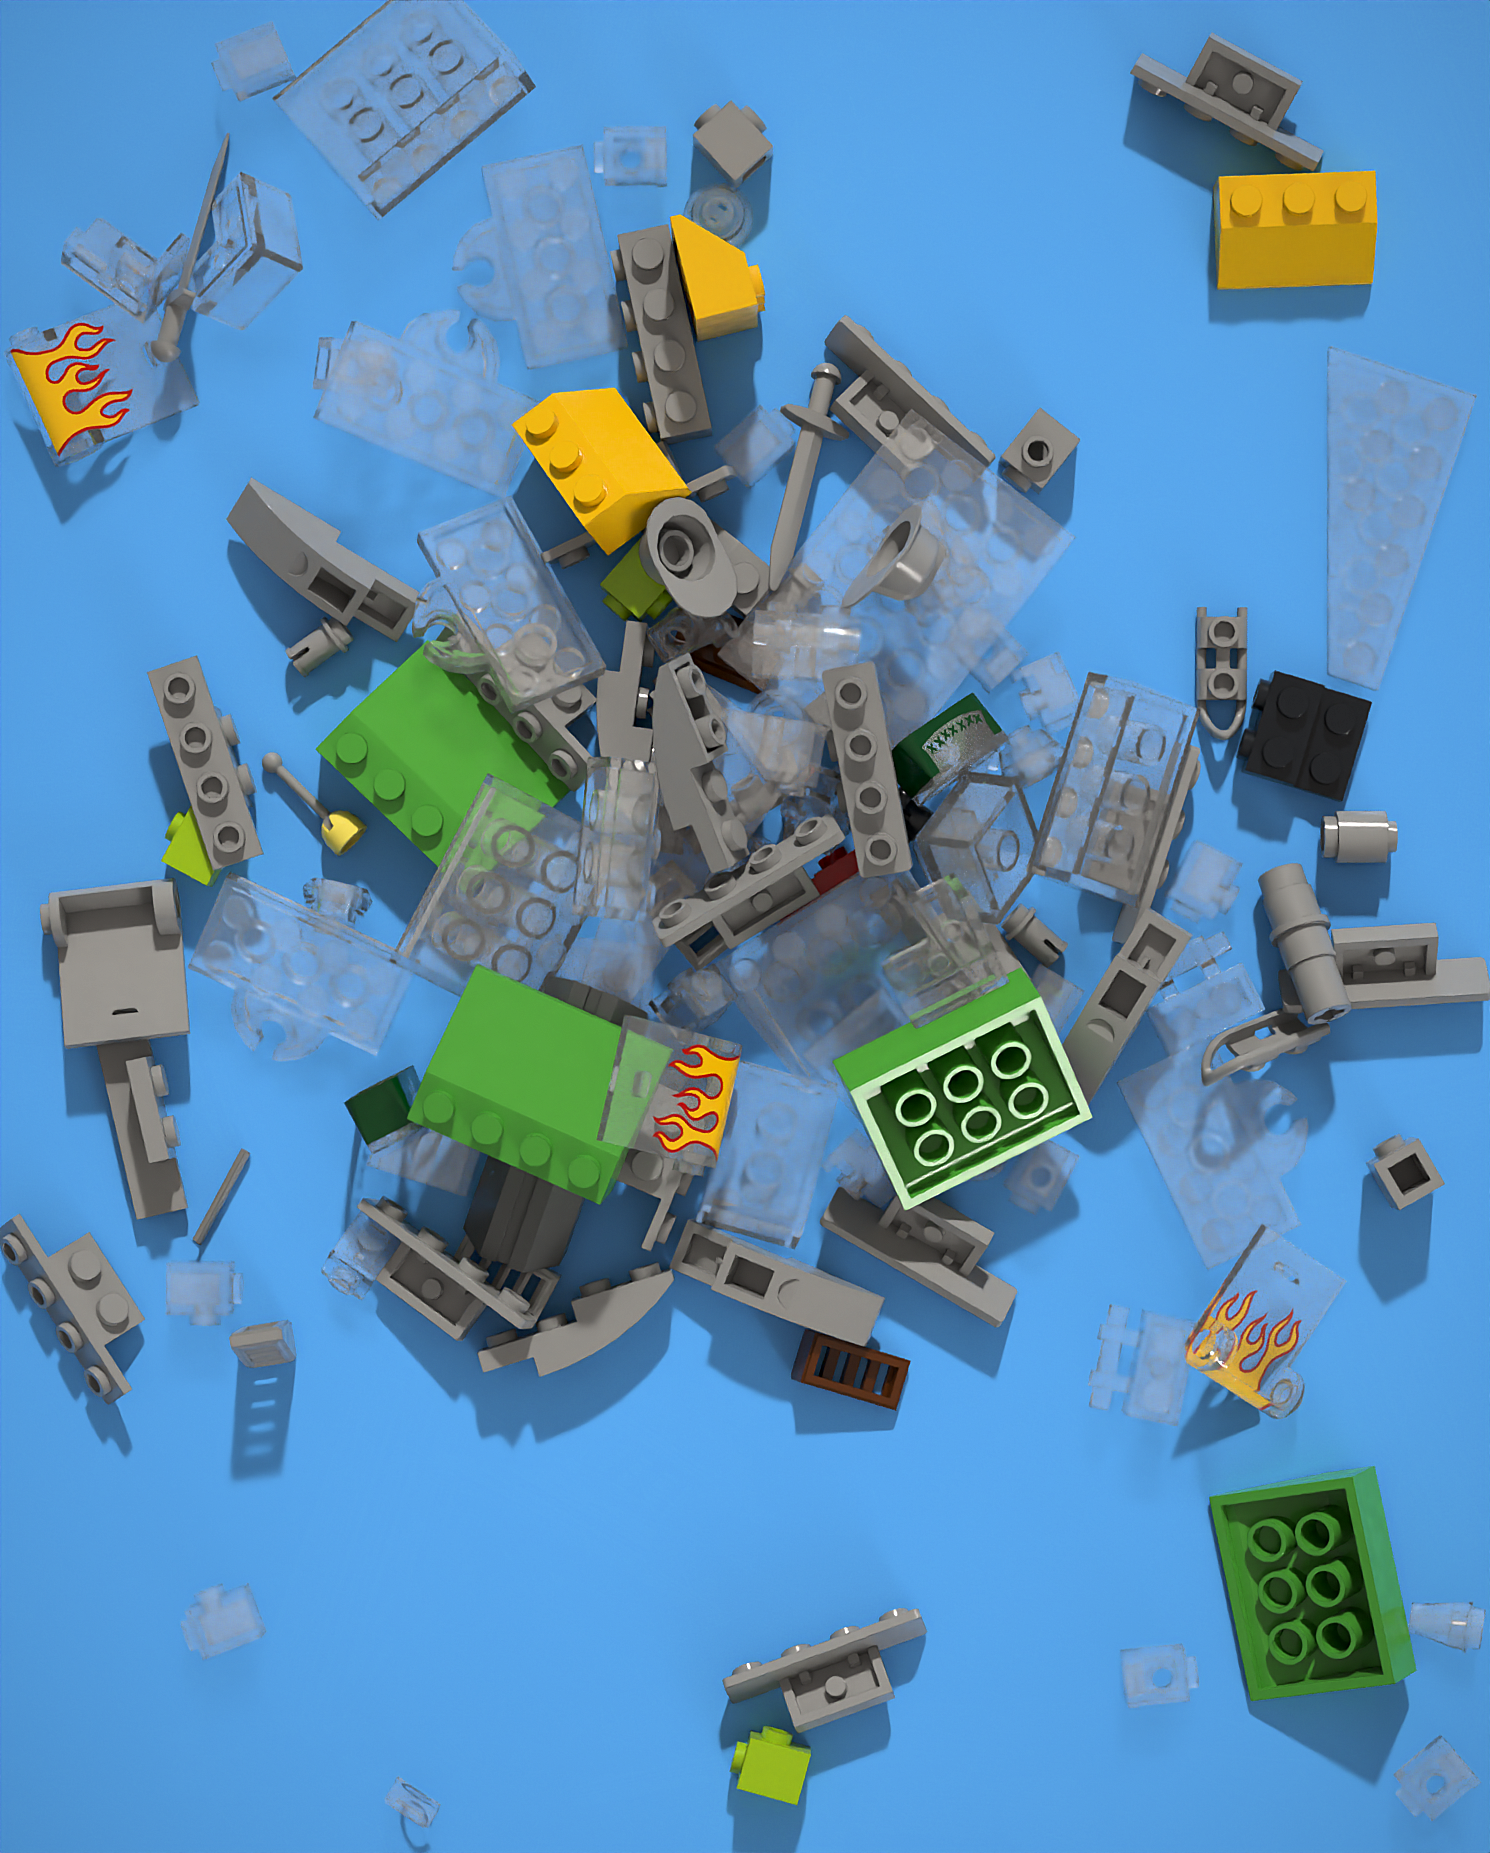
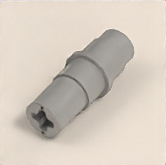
(1304, 943)

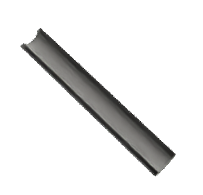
(221, 1196)

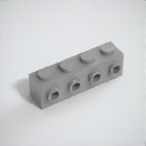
(664, 334)

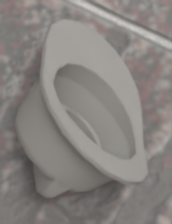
(688, 558)
(902, 564)

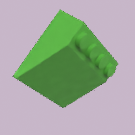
(426, 749)
(525, 1084)
(963, 1090)
(1313, 1585)

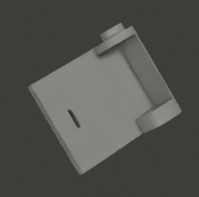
(118, 956)

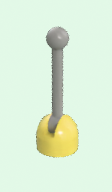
(339, 828)

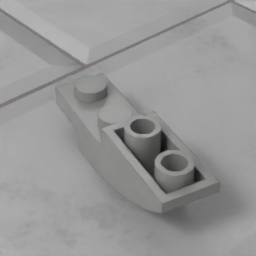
(311, 561)
(623, 700)
(684, 745)
(1122, 999)
(777, 1284)
(601, 1317)

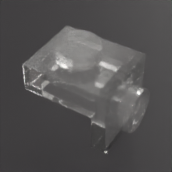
(359, 1256)

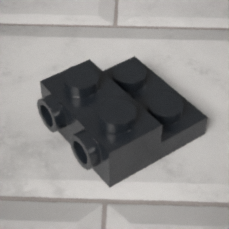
(1303, 735)

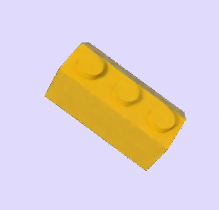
(1295, 230)
(716, 280)
(600, 462)

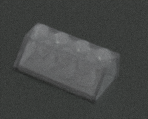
(1113, 789)

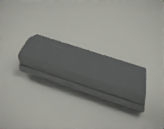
(516, 1213)

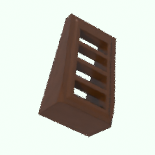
(809, 1354)

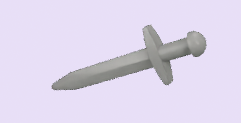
(181, 299)
(814, 427)

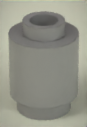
(1358, 836)

